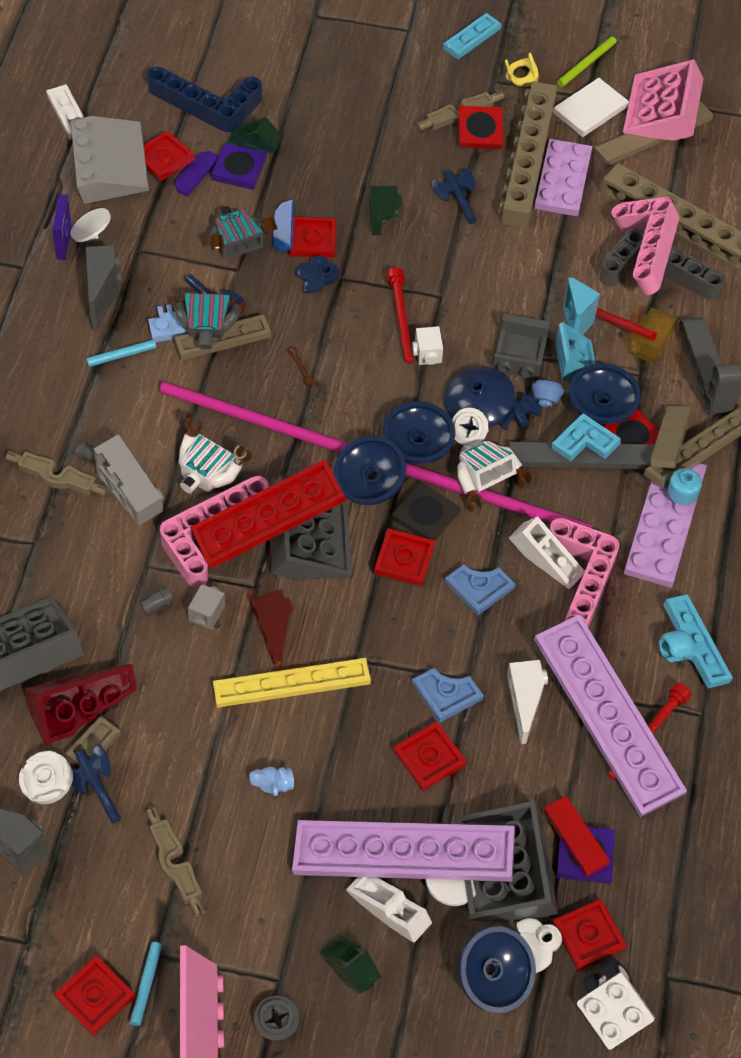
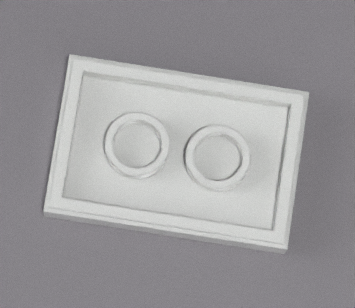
(590, 107)

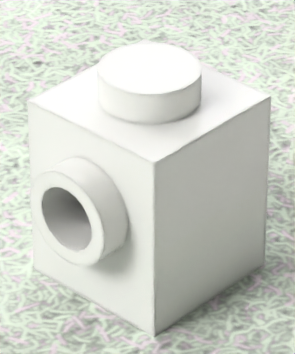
(428, 345)

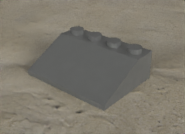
(315, 547)
(35, 642)
(532, 887)

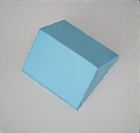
(580, 305)
(573, 351)

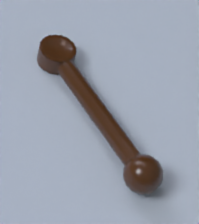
(309, 381)

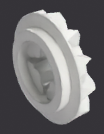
(479, 420)

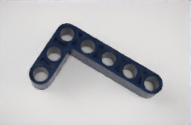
(202, 104)

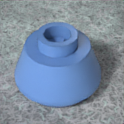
(547, 393)

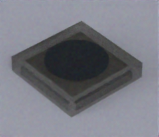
(426, 512)

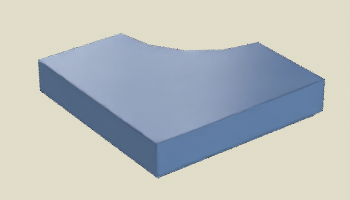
(478, 588)
(446, 695)

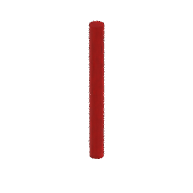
(626, 324)

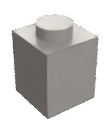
(206, 606)

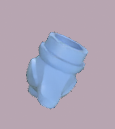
(272, 779)

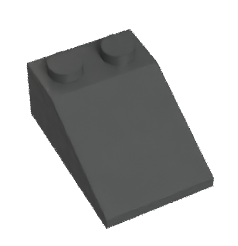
(102, 281)
(21, 841)

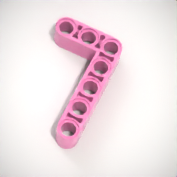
(660, 223)
(184, 536)
(593, 552)

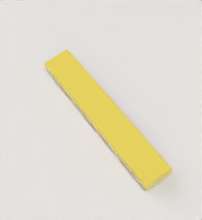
(291, 682)

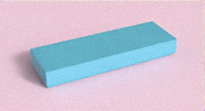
(472, 36)

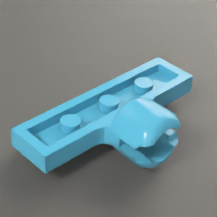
(692, 642)

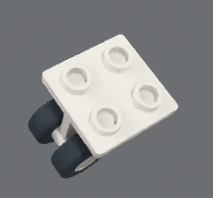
(614, 1005)

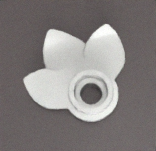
(533, 933)

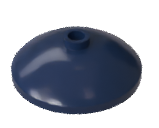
(607, 385)
(493, 399)
(420, 423)
(366, 458)
(510, 973)

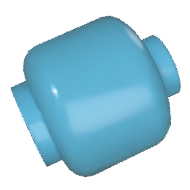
(684, 486)

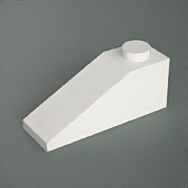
(546, 552)
(526, 688)

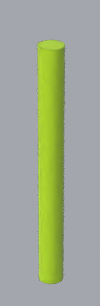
(586, 61)

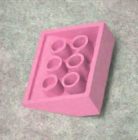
(665, 102)
(199, 1006)

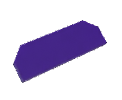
(195, 172)

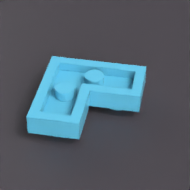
(585, 433)

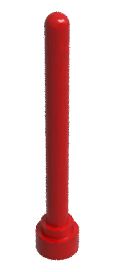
(396, 279)
(678, 695)

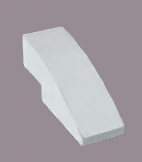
(390, 906)

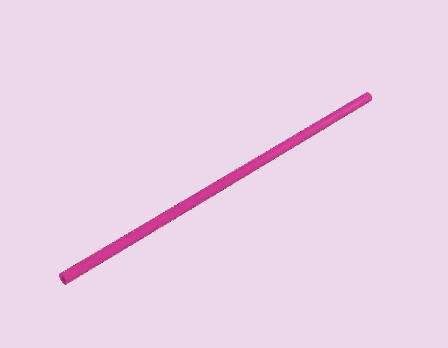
(338, 445)

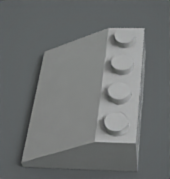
(108, 158)

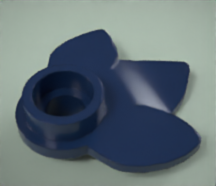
(317, 274)

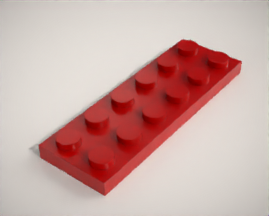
(268, 513)

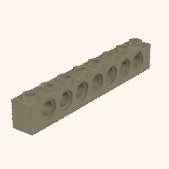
(529, 154)
(694, 224)

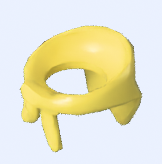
(525, 81)

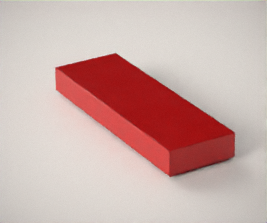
(576, 836)

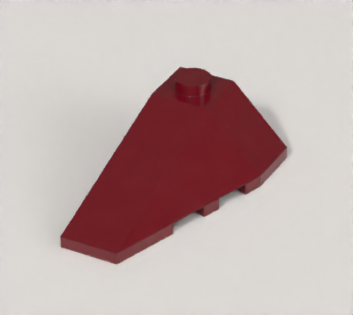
(70, 702)

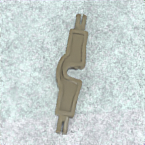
(449, 114)
(68, 478)
(180, 874)

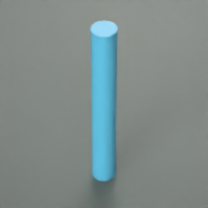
(120, 353)
(145, 985)

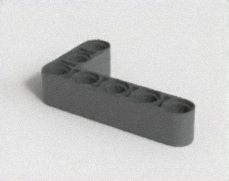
(680, 267)
(716, 382)

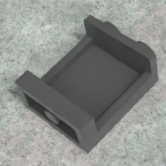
(521, 346)

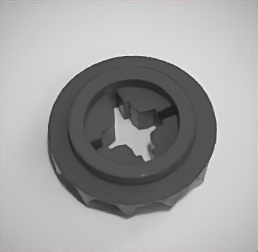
(282, 1007)

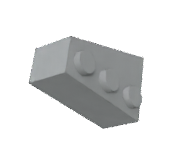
(127, 480)

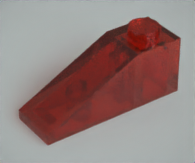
(273, 619)

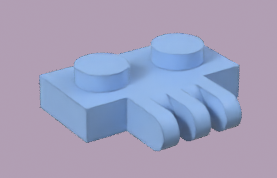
(166, 325)

